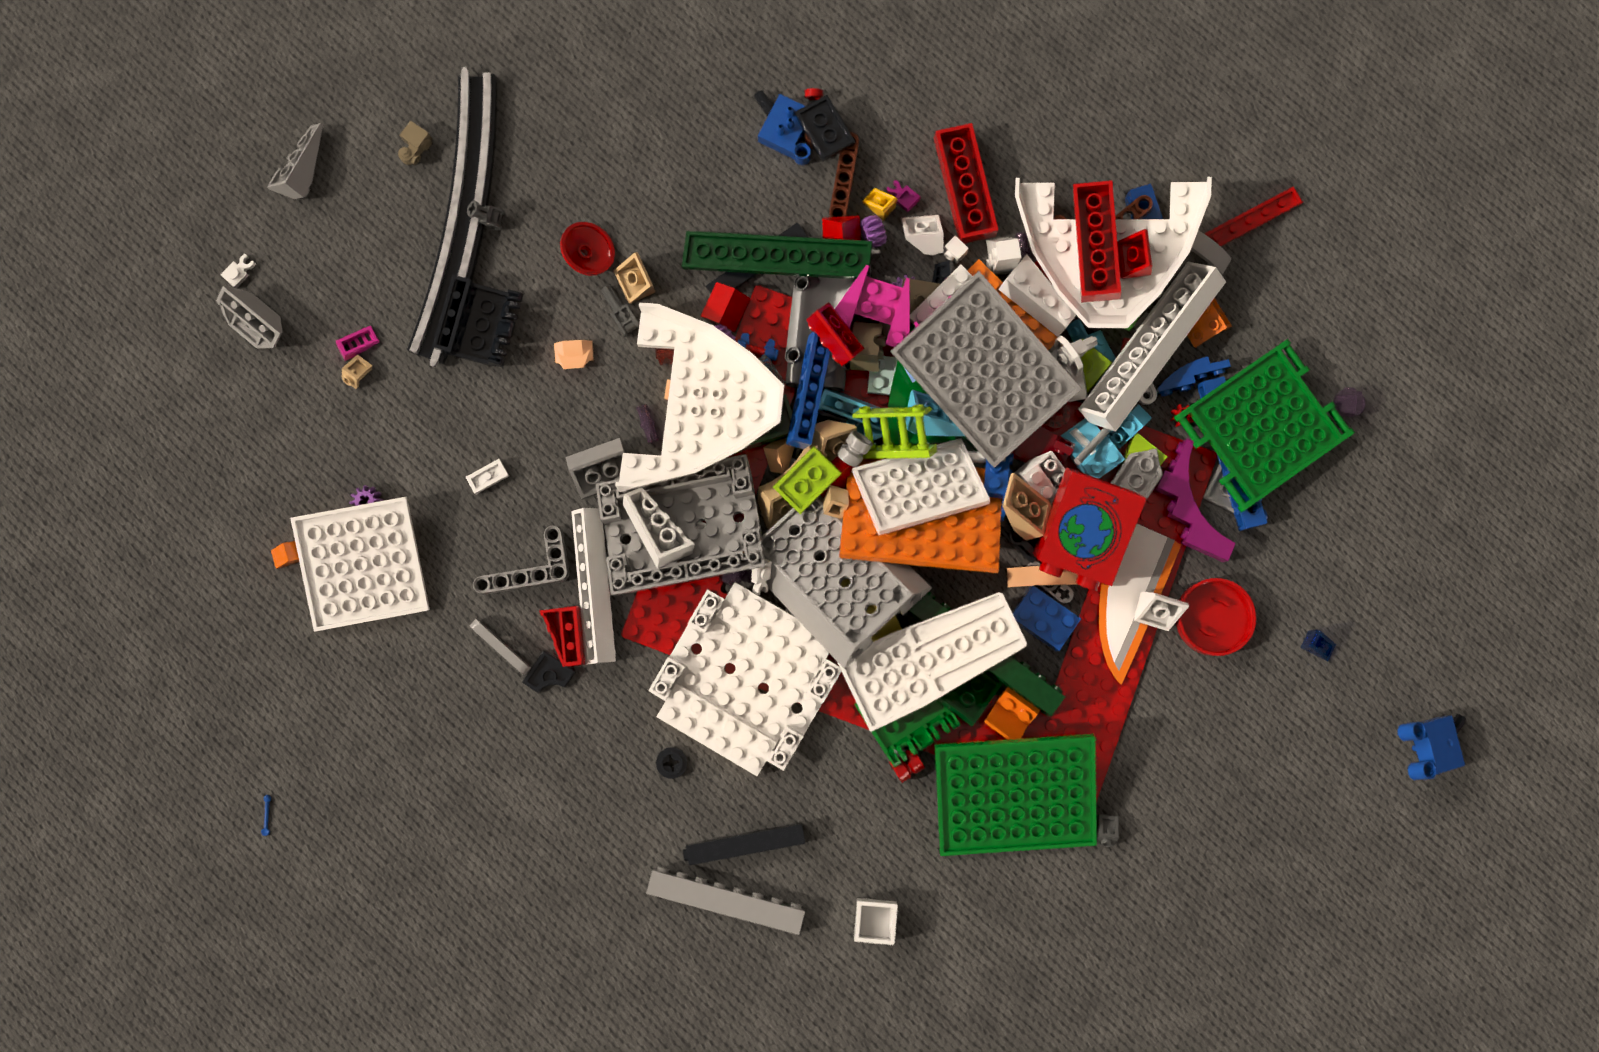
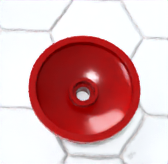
(591, 241)

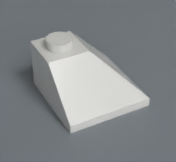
(924, 233)

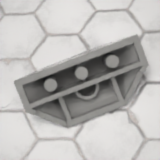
(250, 317)

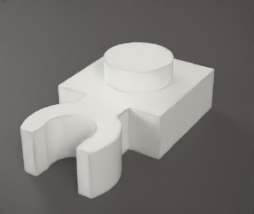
(236, 273)
(760, 577)

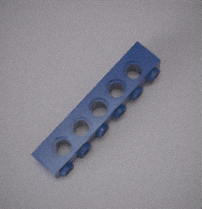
(808, 393)

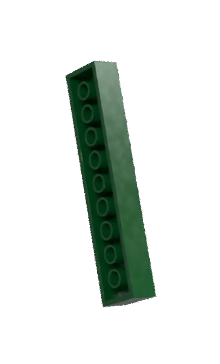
(1008, 671)

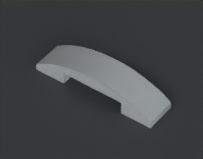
(1210, 252)

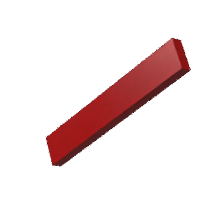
(1255, 217)

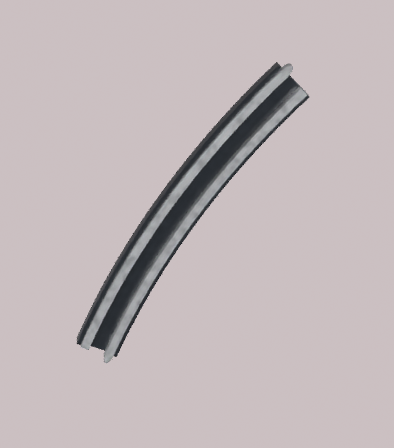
(469, 183)

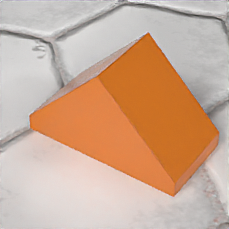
(285, 554)

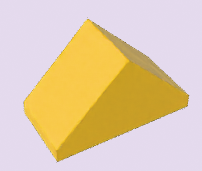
(880, 203)

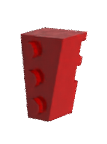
(567, 634)

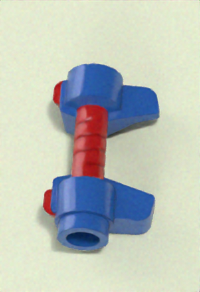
(769, 349)

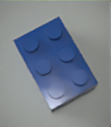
(1045, 618)

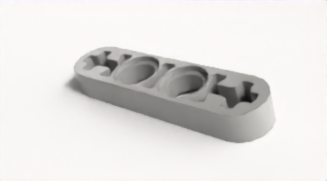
(500, 646)

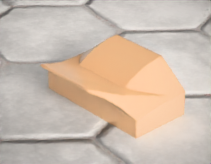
(573, 353)

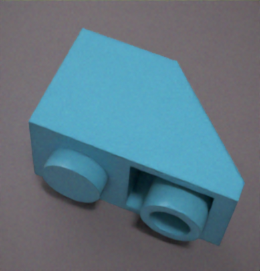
(1131, 425)

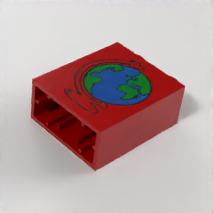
(1088, 529)

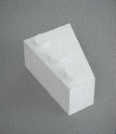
(1003, 255)

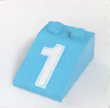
(1102, 458)

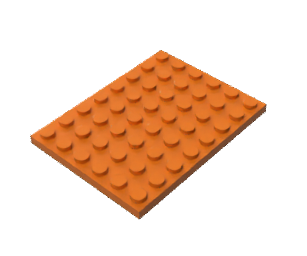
(954, 542)

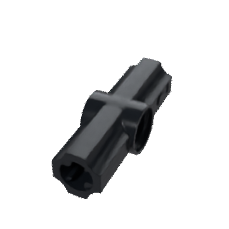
(1025, 547)

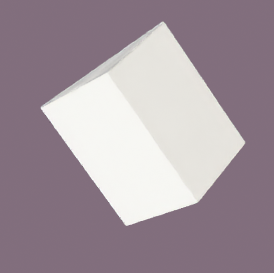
(1159, 610)

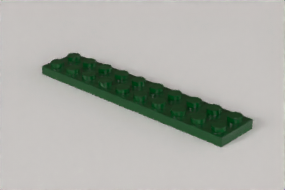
(776, 255)

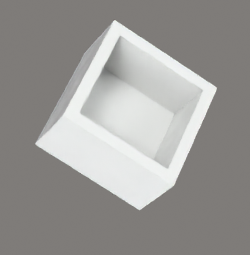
(875, 921)

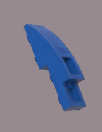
(1186, 375)

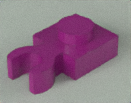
(905, 197)

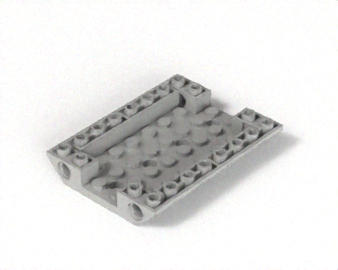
(707, 496)
(814, 587)

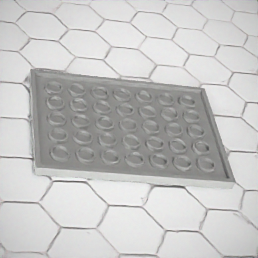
(985, 369)

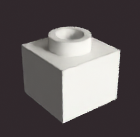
(955, 250)

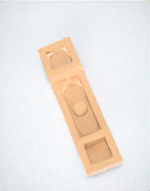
(1033, 576)

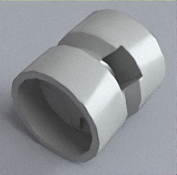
(853, 451)

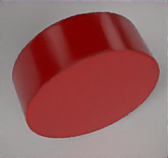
(813, 93)

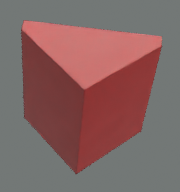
(841, 228)
(1135, 255)
(725, 306)

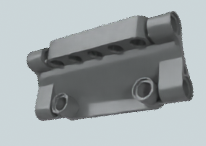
(808, 297)

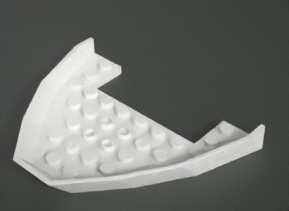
(1056, 249)
(715, 401)

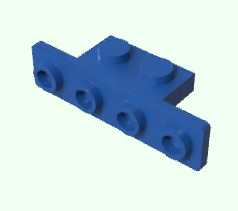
(997, 480)

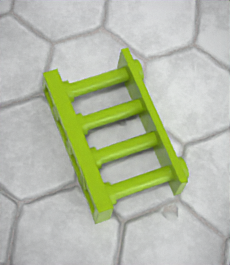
(888, 449)

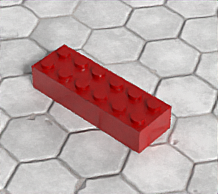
(965, 183)
(1096, 241)

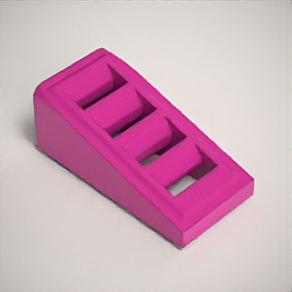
(354, 337)

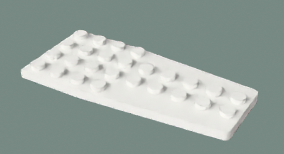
(931, 659)

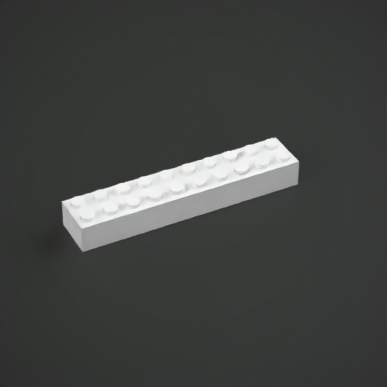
(1152, 345)

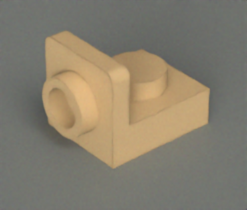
(355, 371)

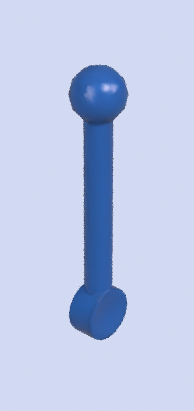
(267, 798)

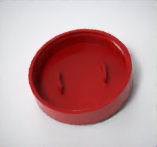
(1217, 618)

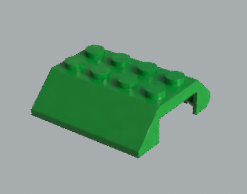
(913, 729)

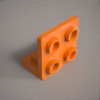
(1209, 324)
(1011, 715)

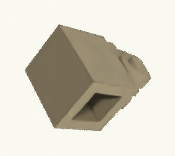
(418, 141)

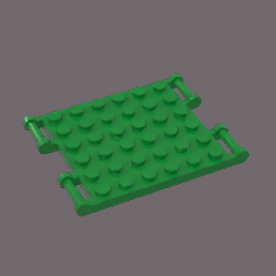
(1264, 425)

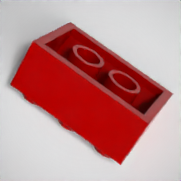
(834, 334)

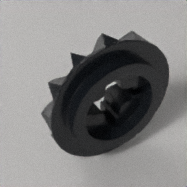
(665, 770)

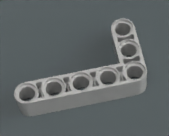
(530, 573)

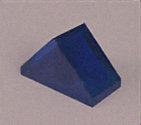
(1318, 644)

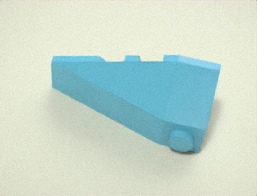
(935, 422)

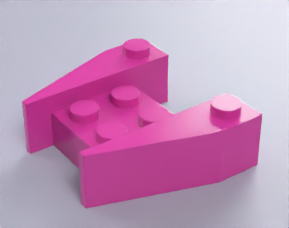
(878, 302)

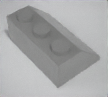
(595, 466)

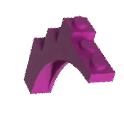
(1200, 533)

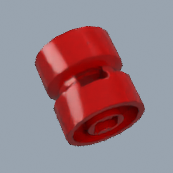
(910, 766)

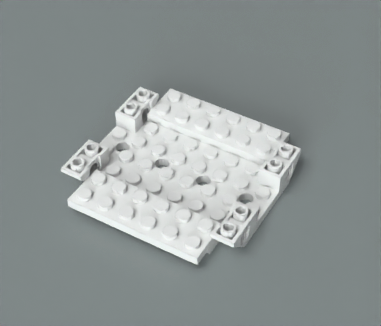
(727, 708)

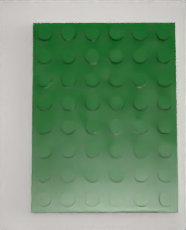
(1016, 794)

